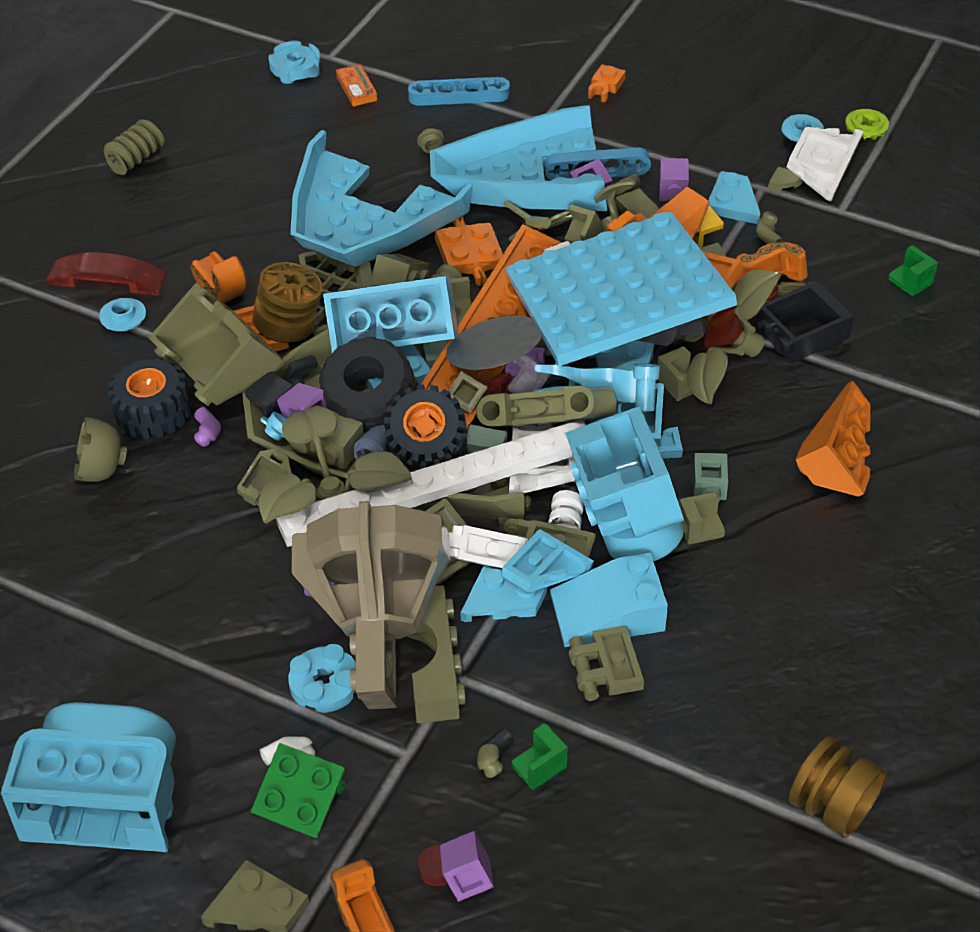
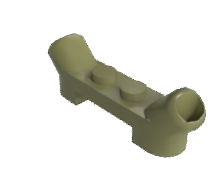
(546, 406)

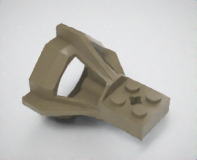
(384, 576)

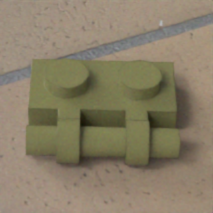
(617, 662)

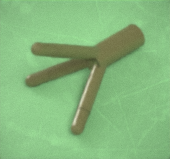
(531, 221)

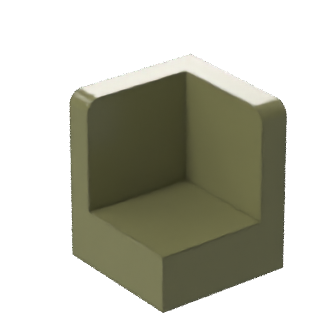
(584, 224)
(674, 371)
(701, 518)

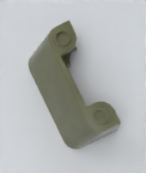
(214, 347)

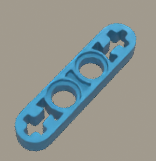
(430, 91)
(630, 156)

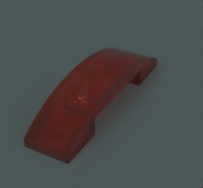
(107, 267)
(726, 326)

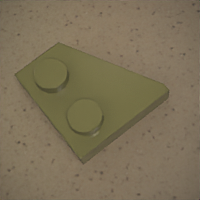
(256, 901)

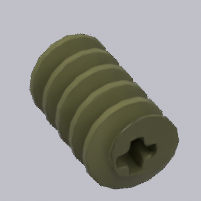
(132, 146)

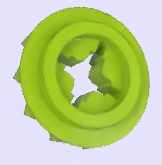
(874, 123)

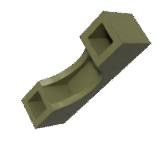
(435, 685)

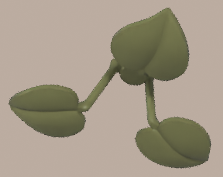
(623, 186)
(709, 369)
(290, 495)

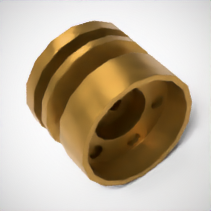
(287, 302)
(830, 782)

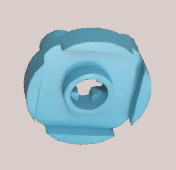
(305, 65)
(317, 662)

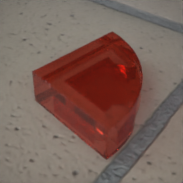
(499, 383)

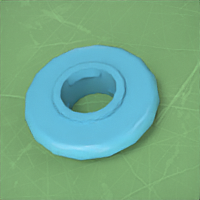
(795, 125)
(123, 322)

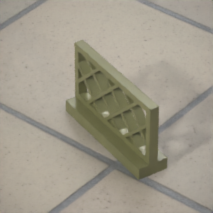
(361, 275)

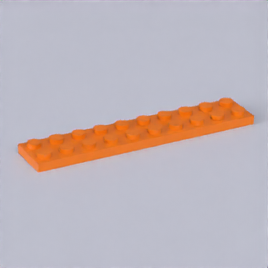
(494, 300)

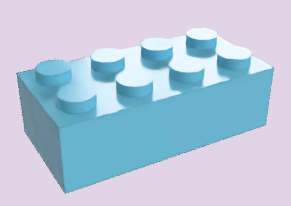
(394, 312)

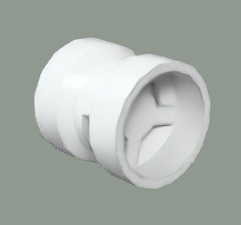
(566, 509)

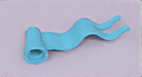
(628, 385)

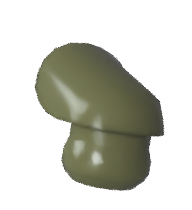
(766, 228)

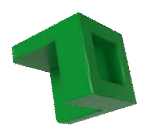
(915, 273)
(542, 760)

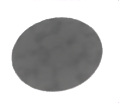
(494, 342)

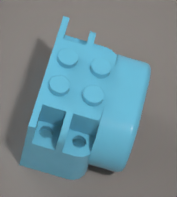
(626, 486)
(93, 778)

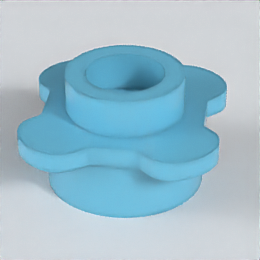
(274, 425)

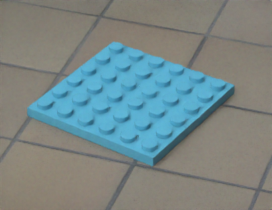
(618, 287)

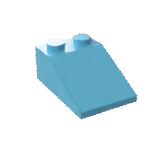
(611, 597)

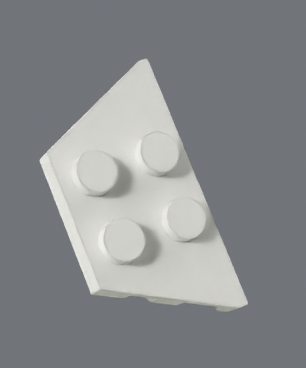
(823, 158)
(544, 476)

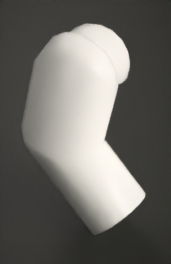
(300, 743)

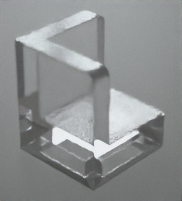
(527, 378)

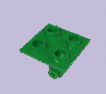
(298, 790)

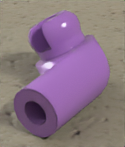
(209, 427)

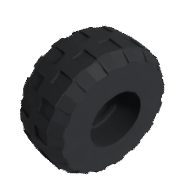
(363, 360)

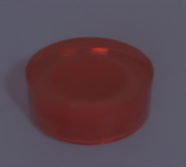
(430, 866)

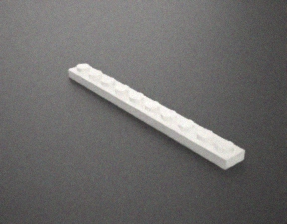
(446, 477)

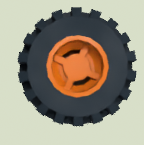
(150, 397)
(425, 427)

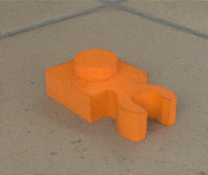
(606, 80)

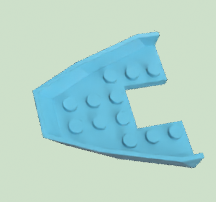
(510, 160)
(355, 231)

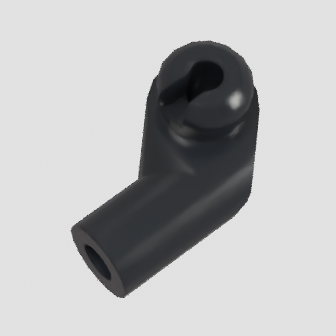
(298, 368)

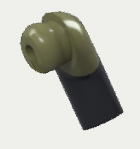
(489, 753)

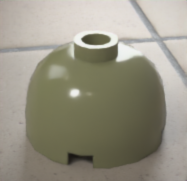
(98, 451)

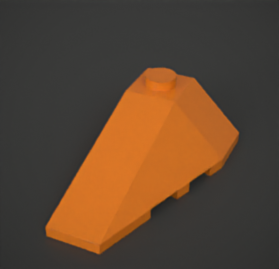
(837, 445)

